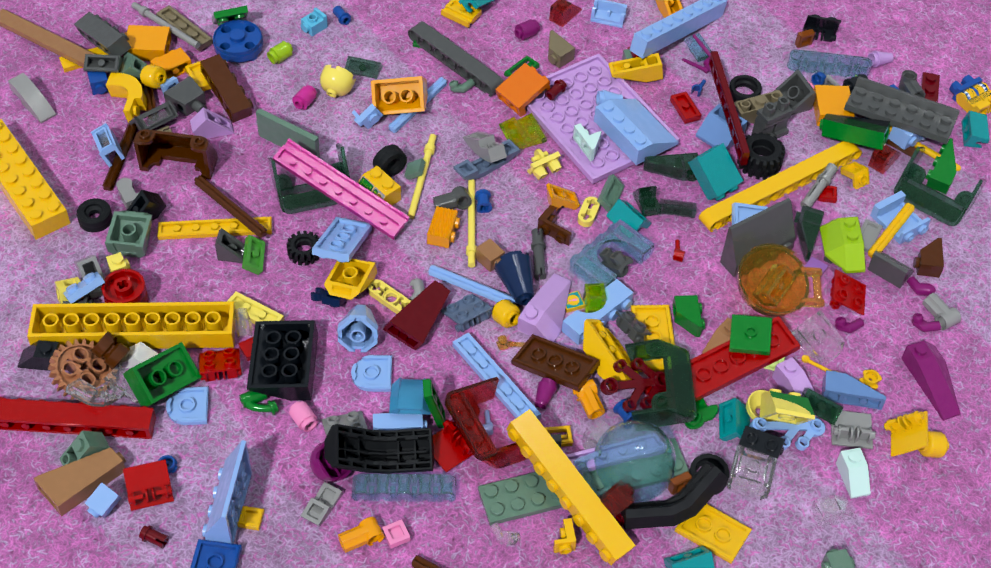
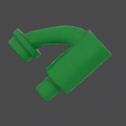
(250, 399)

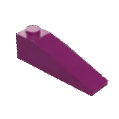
(933, 377)

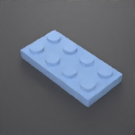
(341, 239)

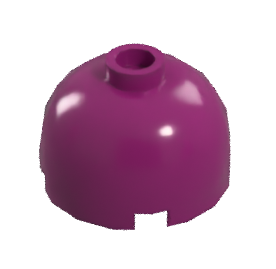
(322, 468)

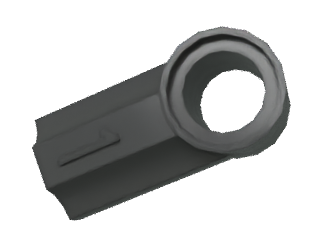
(909, 83)
(457, 198)

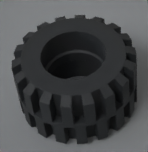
(771, 159)

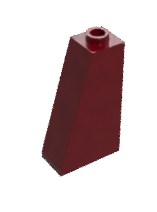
(417, 317)

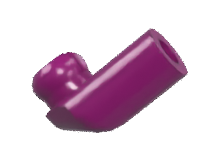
(920, 288)
(923, 325)
(844, 326)

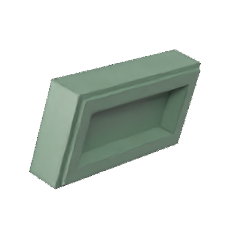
(610, 192)

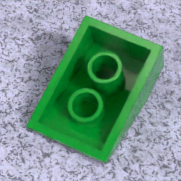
(162, 375)

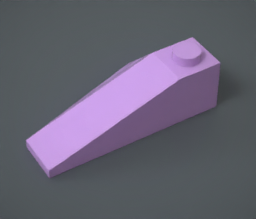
(546, 310)

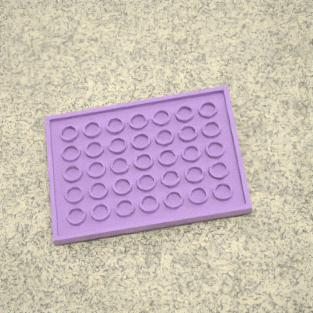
(578, 106)

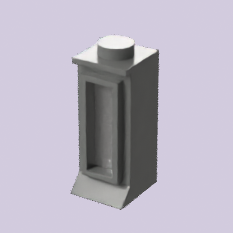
(156, 117)

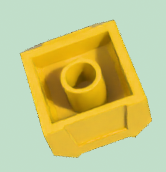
(350, 278)

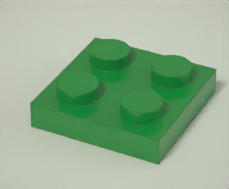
(224, 16)

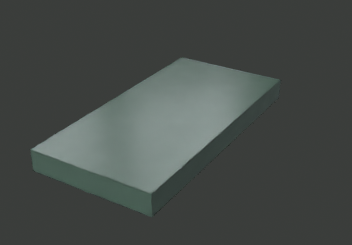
(279, 131)

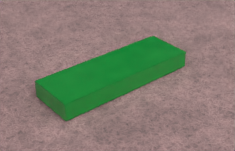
(434, 403)

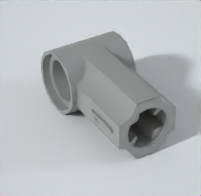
(946, 316)

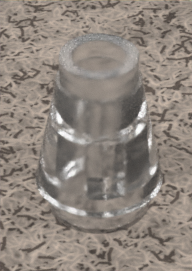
(243, 324)

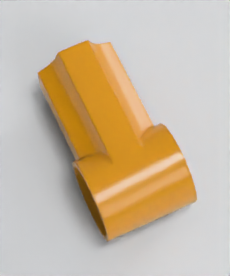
(589, 399)
(365, 533)

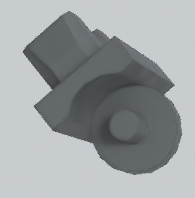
(615, 261)

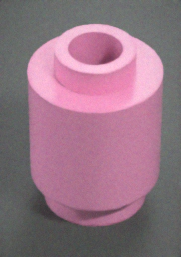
(303, 416)

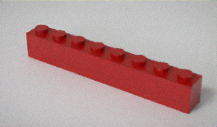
(74, 417)

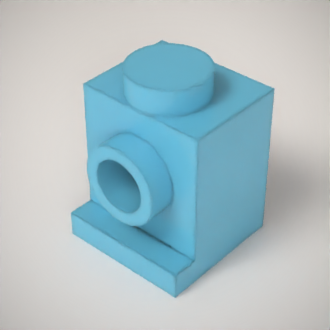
(314, 22)

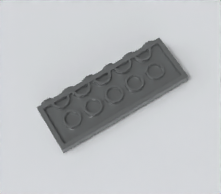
(902, 110)

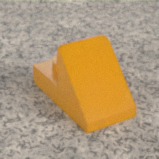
(561, 197)

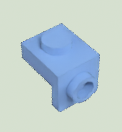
(368, 117)

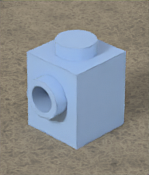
(102, 501)

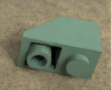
(132, 65)
(84, 445)

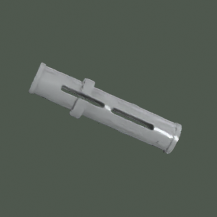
(822, 181)

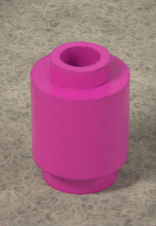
(304, 97)

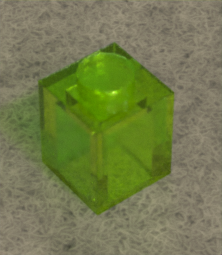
(594, 297)

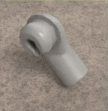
(418, 286)

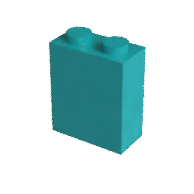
(716, 172)

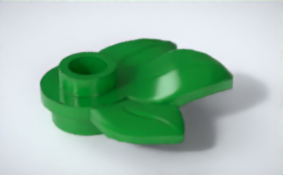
(703, 414)

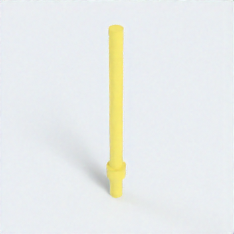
(429, 151)
(471, 247)

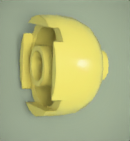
(336, 81)

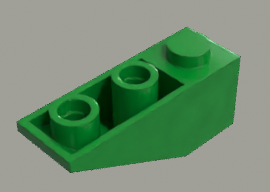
(944, 169)

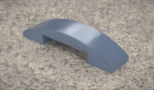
(481, 168)

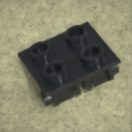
(824, 25)

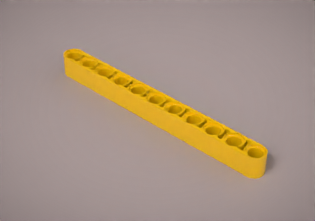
(780, 183)

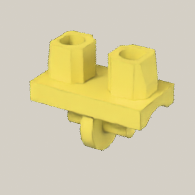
(540, 162)

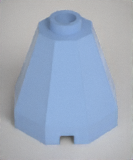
(358, 329)

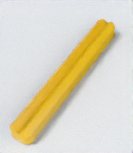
(892, 229)

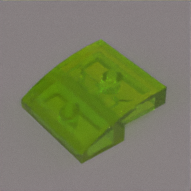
(523, 132)

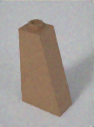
(77, 481)

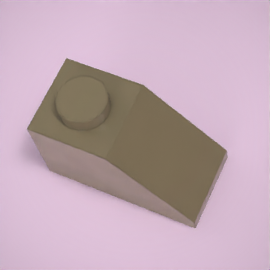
(559, 51)

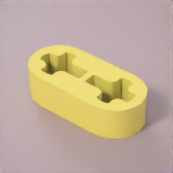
(591, 212)

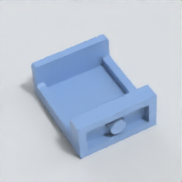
(887, 209)

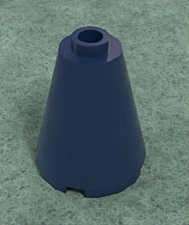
(517, 275)

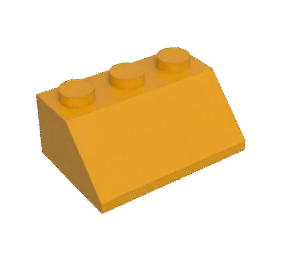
(400, 95)

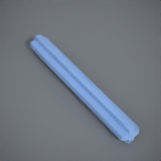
(403, 118)
(468, 284)

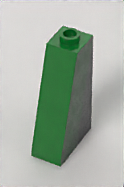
(856, 130)

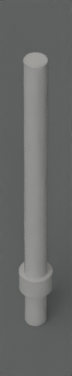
(146, 12)

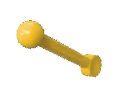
(806, 359)

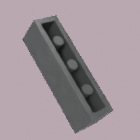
(102, 34)

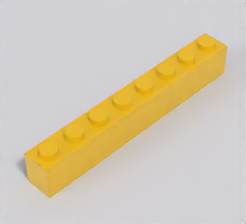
(570, 487)

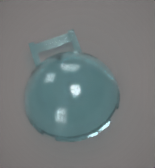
(636, 455)

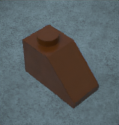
(930, 260)

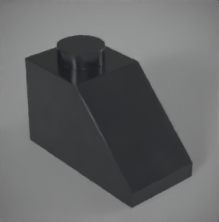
(148, 203)
(38, 355)

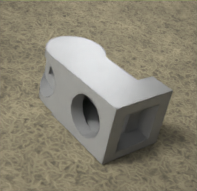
(126, 191)

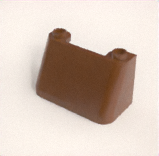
(154, 145)

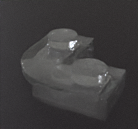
(98, 397)

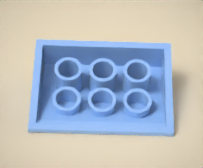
(633, 129)
(229, 496)

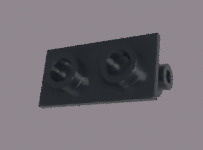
(762, 442)

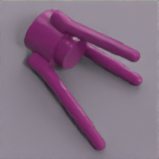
(706, 69)

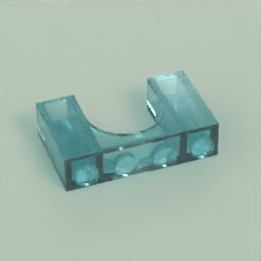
(617, 237)

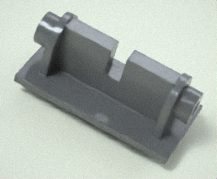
(630, 325)

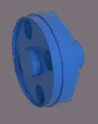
(238, 41)

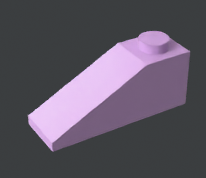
(791, 377)

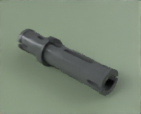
(538, 248)

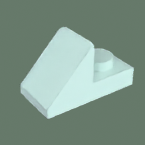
(588, 143)

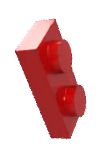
(685, 107)

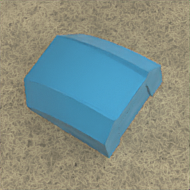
(408, 397)

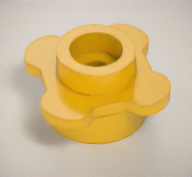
(873, 375)

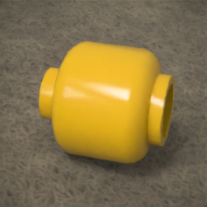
(153, 76)
(506, 313)
(937, 445)

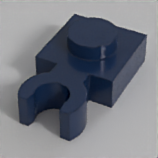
(323, 295)

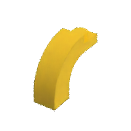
(128, 87)

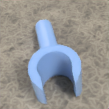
(488, 426)

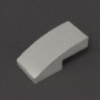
(323, 503)

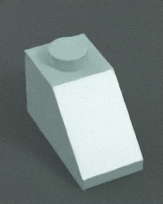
(854, 472)

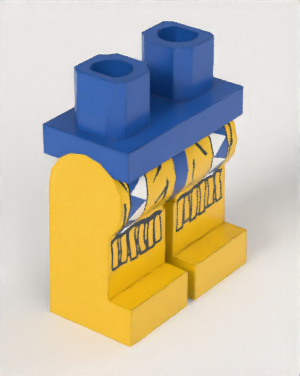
(972, 95)

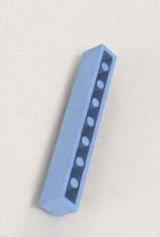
(676, 26)

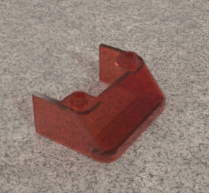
(465, 412)

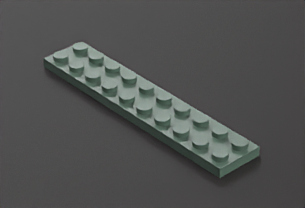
(530, 495)

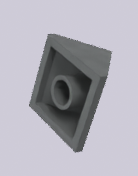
(798, 92)
(889, 269)

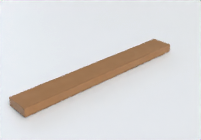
(43, 37)

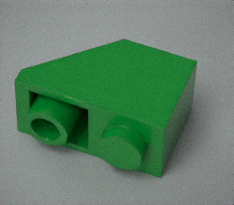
(688, 314)

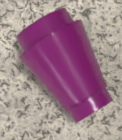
(545, 392)

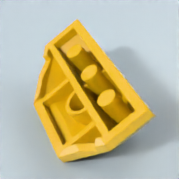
(603, 345)

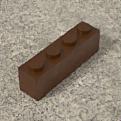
(226, 88)

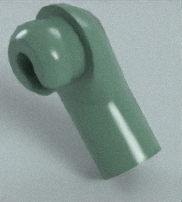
(461, 88)

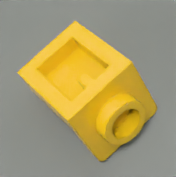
(856, 172)
(567, 540)

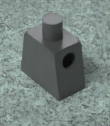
(186, 96)

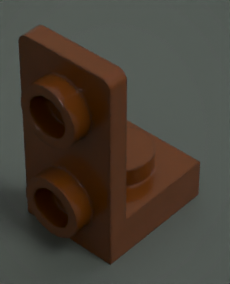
(547, 224)

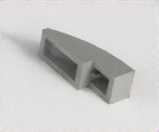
(31, 98)
(485, 146)

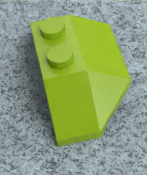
(844, 244)

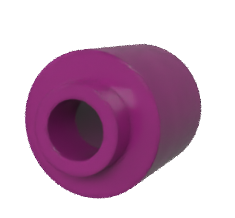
(527, 29)

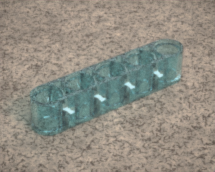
(828, 63)
(404, 487)

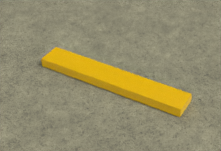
(208, 228)

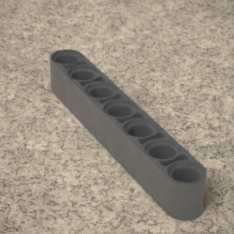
(455, 57)

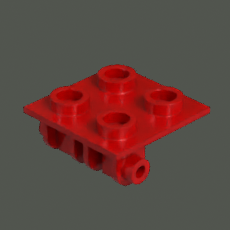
(847, 292)
(219, 361)
(450, 447)
(148, 485)

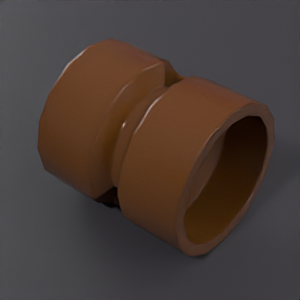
(110, 350)

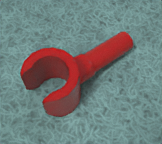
(678, 254)

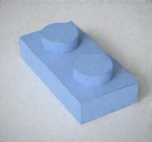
(89, 283)

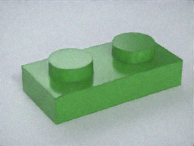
(253, 254)

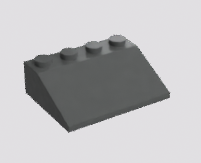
(769, 226)

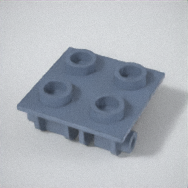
(467, 311)

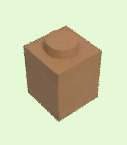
(488, 254)

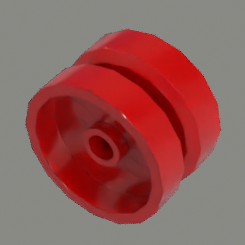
(124, 287)

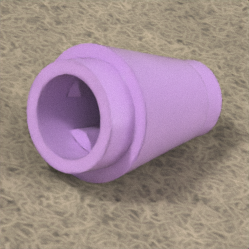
(880, 58)

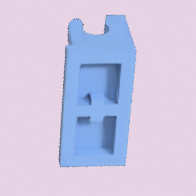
(609, 13)

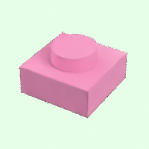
(396, 534)

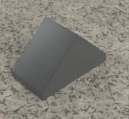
(228, 247)

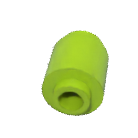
(280, 52)

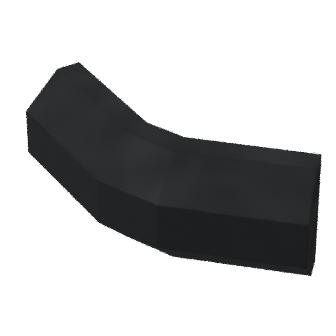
(379, 449)
(679, 507)

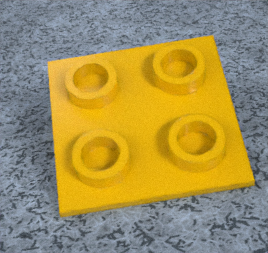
(908, 432)

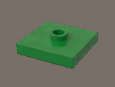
(750, 334)

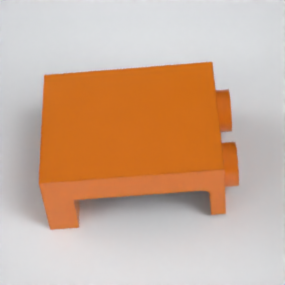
(522, 88)

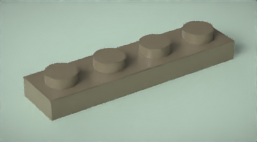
(183, 24)

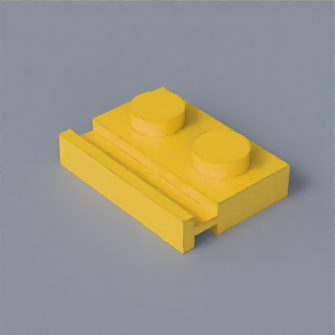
(456, 12)

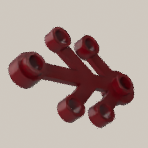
(637, 382)

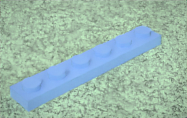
(486, 369)

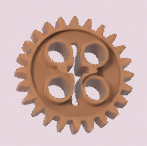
(59, 364)

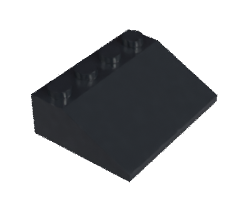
(283, 359)

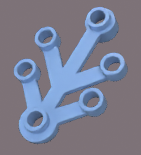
(813, 429)

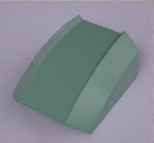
(129, 233)

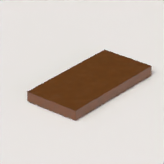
(555, 362)

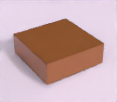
(804, 38)
(678, 482)

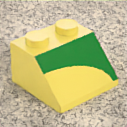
(785, 407)

